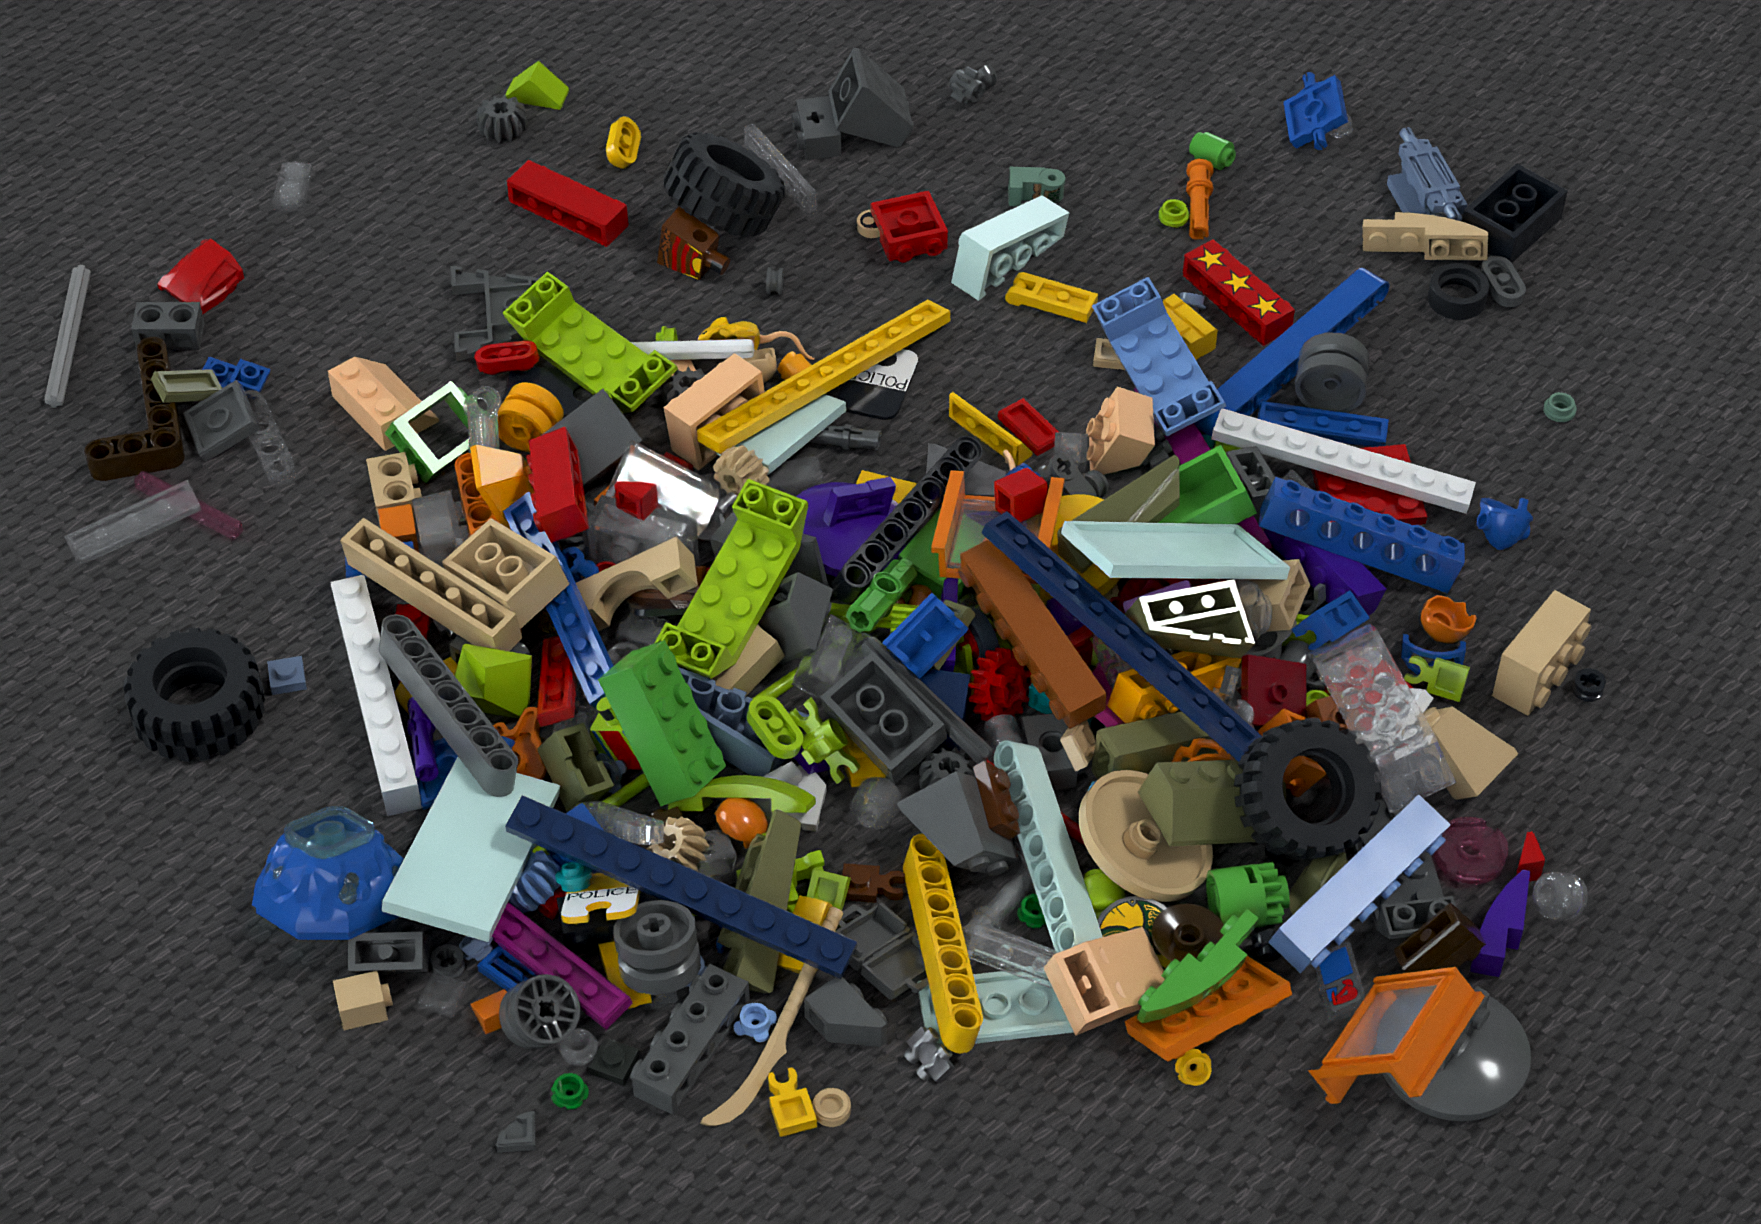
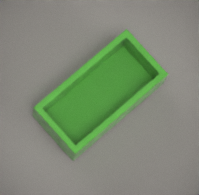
(1210, 492)
(662, 723)

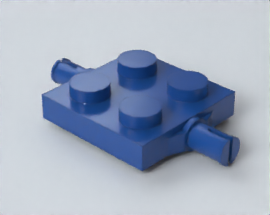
(1315, 111)

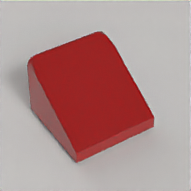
(636, 498)
(1531, 857)

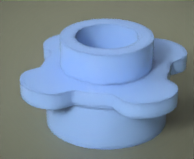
(751, 1013)

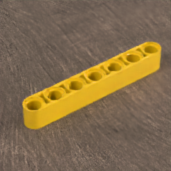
(942, 945)

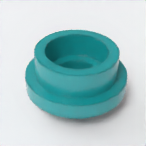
(574, 877)

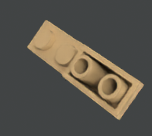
(1435, 235)

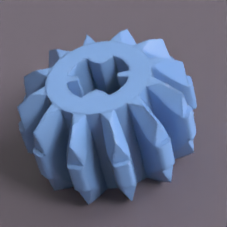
(535, 883)

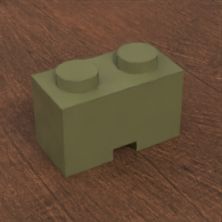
(574, 766)

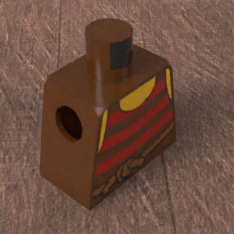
(690, 246)

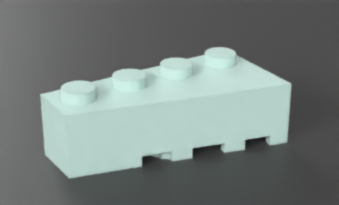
(1006, 244)

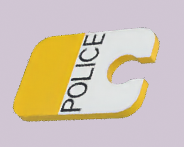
(602, 893)

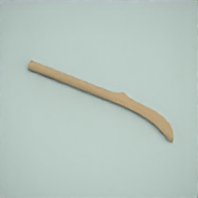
(775, 1046)

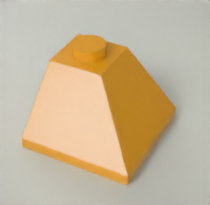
(500, 478)

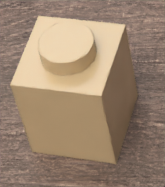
(362, 1000)

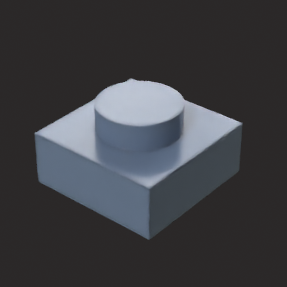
(286, 675)

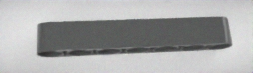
(448, 705)

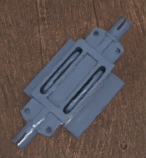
(1425, 180)

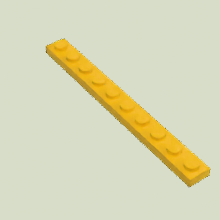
(822, 376)

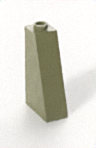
(1144, 743)

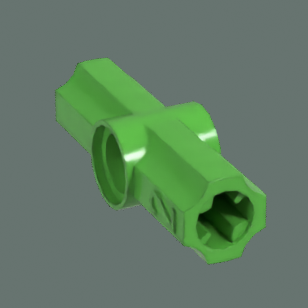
(881, 595)

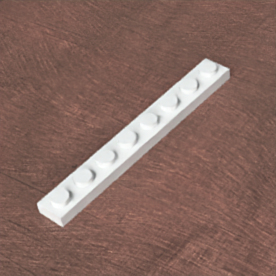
(1344, 460)

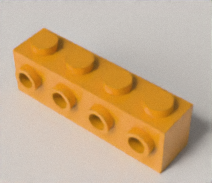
(1138, 700)

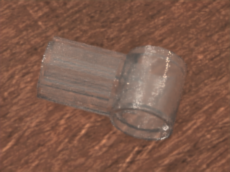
(483, 423)

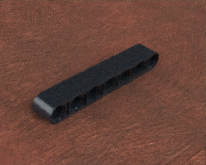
(898, 526)

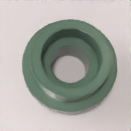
(1560, 407)

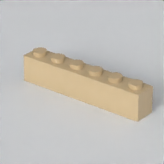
(430, 588)

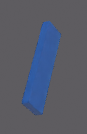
(1327, 424)

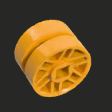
(527, 415)

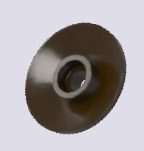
(1184, 924)

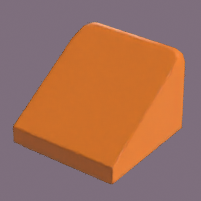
(488, 1011)

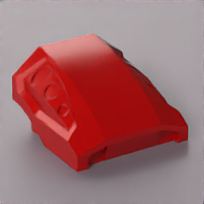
(203, 276)

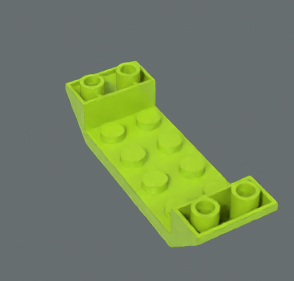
(585, 345)
(739, 581)

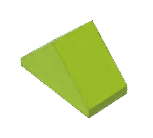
(538, 88)

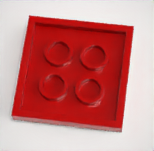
(1372, 498)

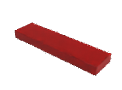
(556, 684)

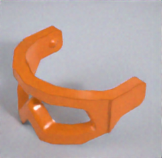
(1196, 745)

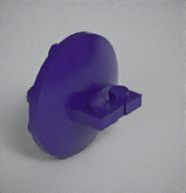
(846, 516)

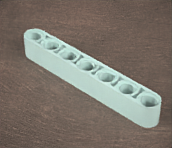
(1047, 847)

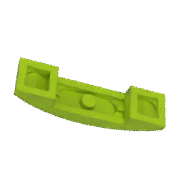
(783, 795)

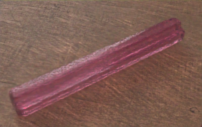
(208, 515)

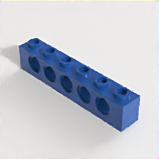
(1375, 547)

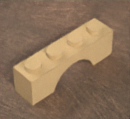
(664, 568)

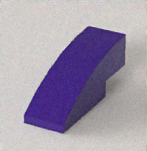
(1503, 926)

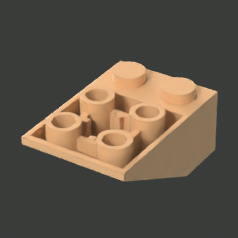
(1104, 978)

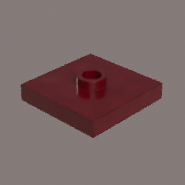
(1272, 686)

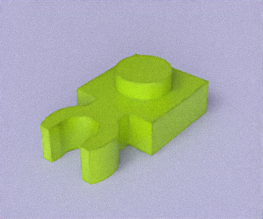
(1443, 678)

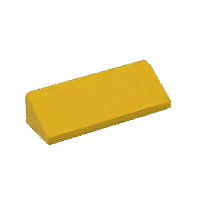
(986, 429)

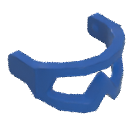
(1409, 648)

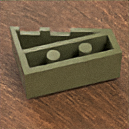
(1196, 620)

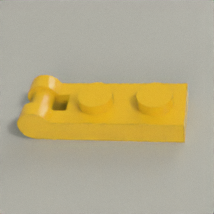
(1051, 297)

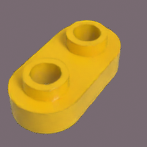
(623, 142)

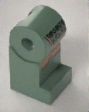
(1032, 182)

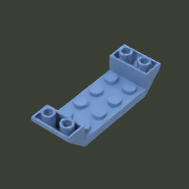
(1157, 357)

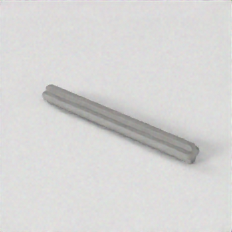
(67, 336)

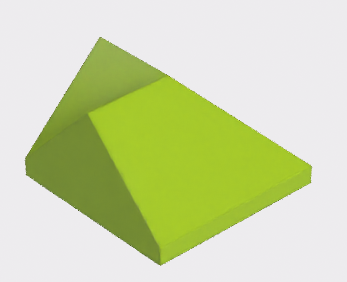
(496, 679)

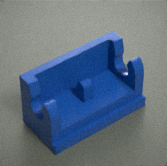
(1333, 620)
(925, 635)

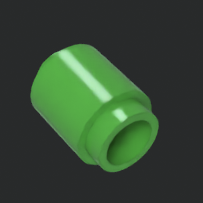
(1212, 148)

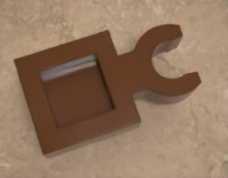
(868, 882)

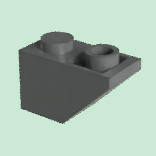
(844, 1016)

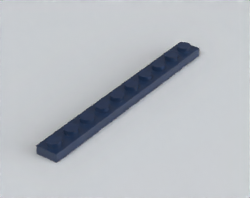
(1121, 635)
(680, 884)

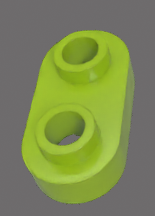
(776, 729)

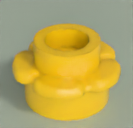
(1200, 1073)

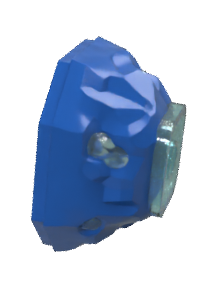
(327, 877)

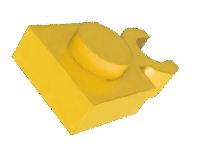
(789, 1106)

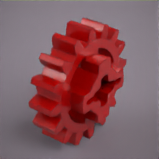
(999, 685)

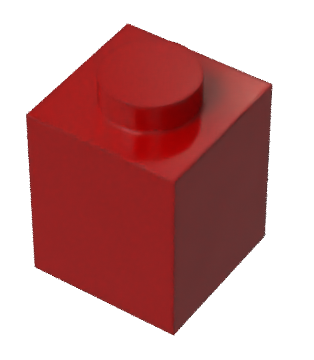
(1021, 494)

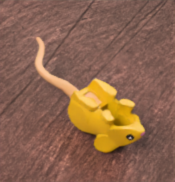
(745, 330)

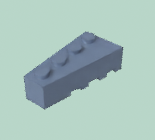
(728, 725)

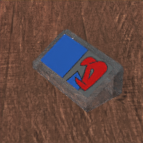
(1340, 983)

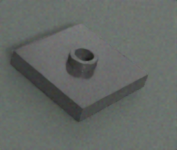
(221, 421)

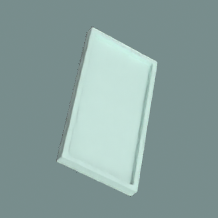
(1174, 550)
(464, 858)

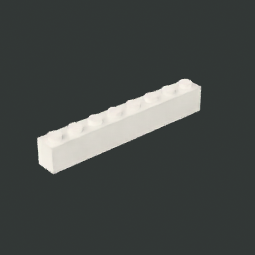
(376, 696)

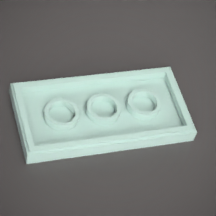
(793, 431)
(1009, 1008)

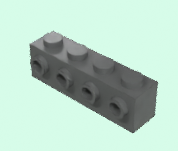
(689, 1039)

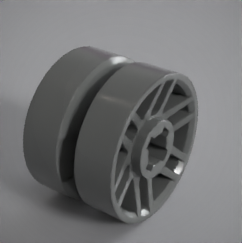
(539, 1012)

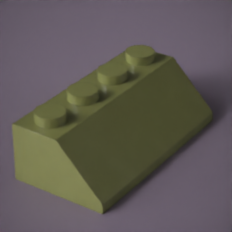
(1196, 802)

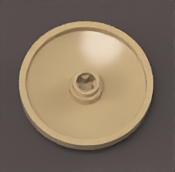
(1131, 846)

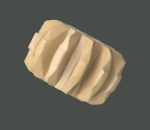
(737, 466)
(682, 843)

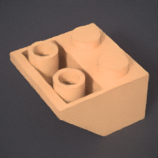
(1121, 432)

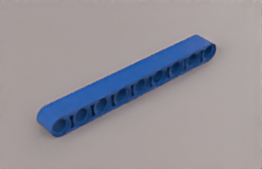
(1279, 360)

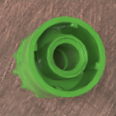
(1248, 887)

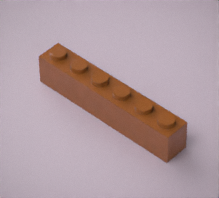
(1033, 633)

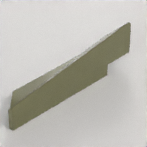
(1143, 500)
(768, 877)

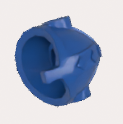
(1503, 523)

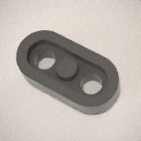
(1507, 285)

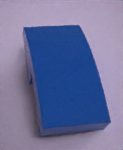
(246, 373)

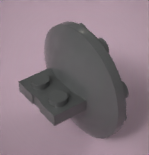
(1480, 1071)

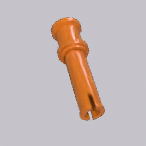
(1199, 189)

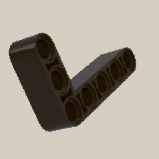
(145, 450)

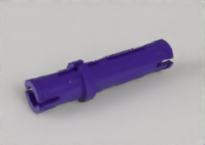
(421, 731)

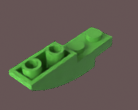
(1194, 980)

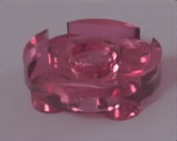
(1472, 868)

